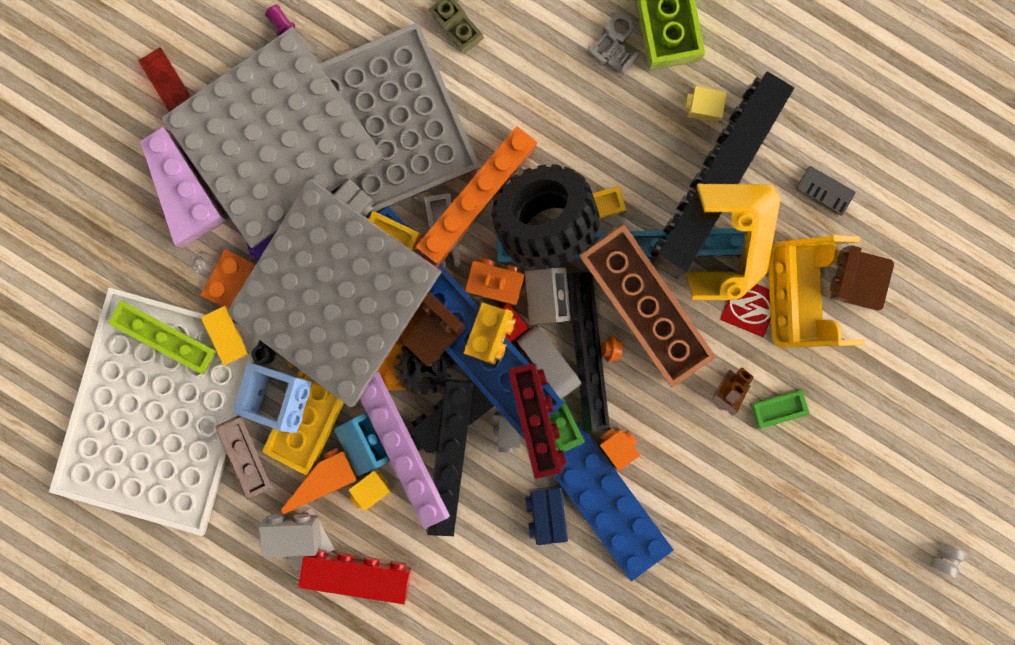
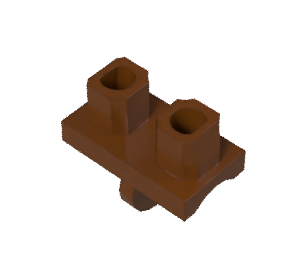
(732, 390)

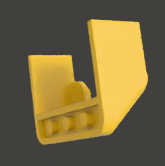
(752, 210)
(798, 292)

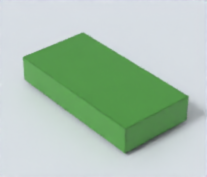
(779, 408)

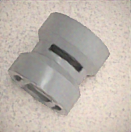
(951, 554)

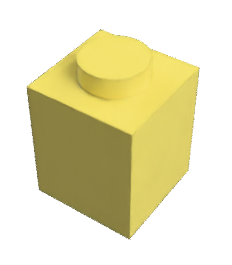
(705, 104)

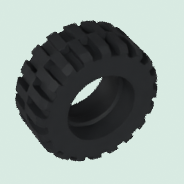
(557, 239)

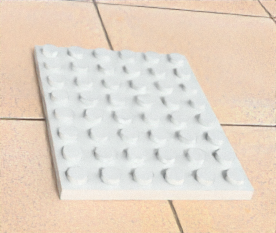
(147, 423)

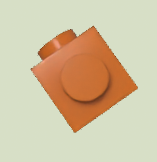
(619, 447)

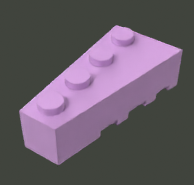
(182, 194)

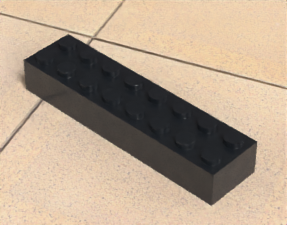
(724, 165)

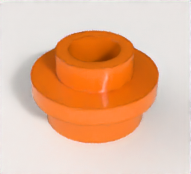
(612, 349)

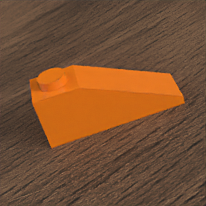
(325, 478)

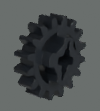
(415, 374)

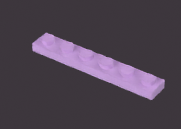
(403, 453)

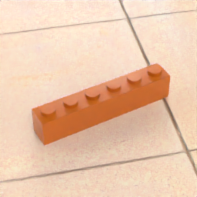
(476, 197)

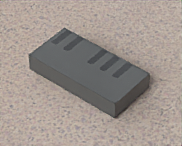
(825, 190)

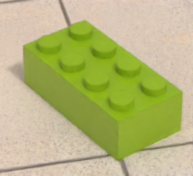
(670, 32)

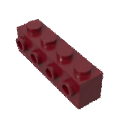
(535, 420)

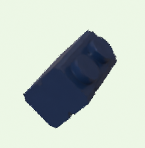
(548, 515)

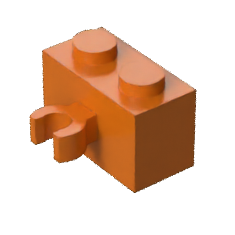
(495, 282)

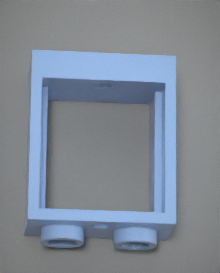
(252, 394)

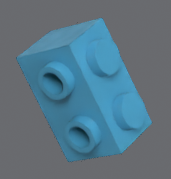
(361, 444)

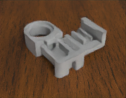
(612, 49)

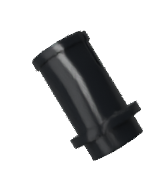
(269, 354)

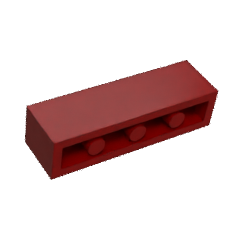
(355, 577)

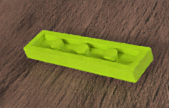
(162, 337)

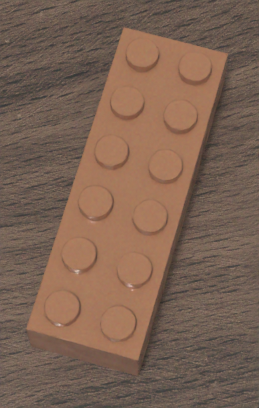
(647, 305)

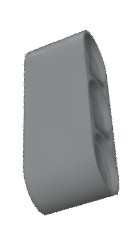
(542, 352)

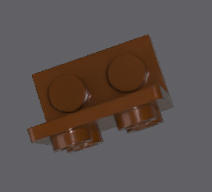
(431, 330)

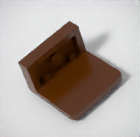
(861, 278)

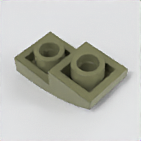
(456, 24)

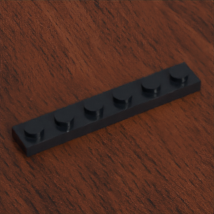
(588, 352)
(451, 450)

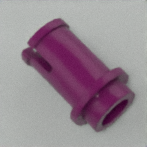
(278, 19)

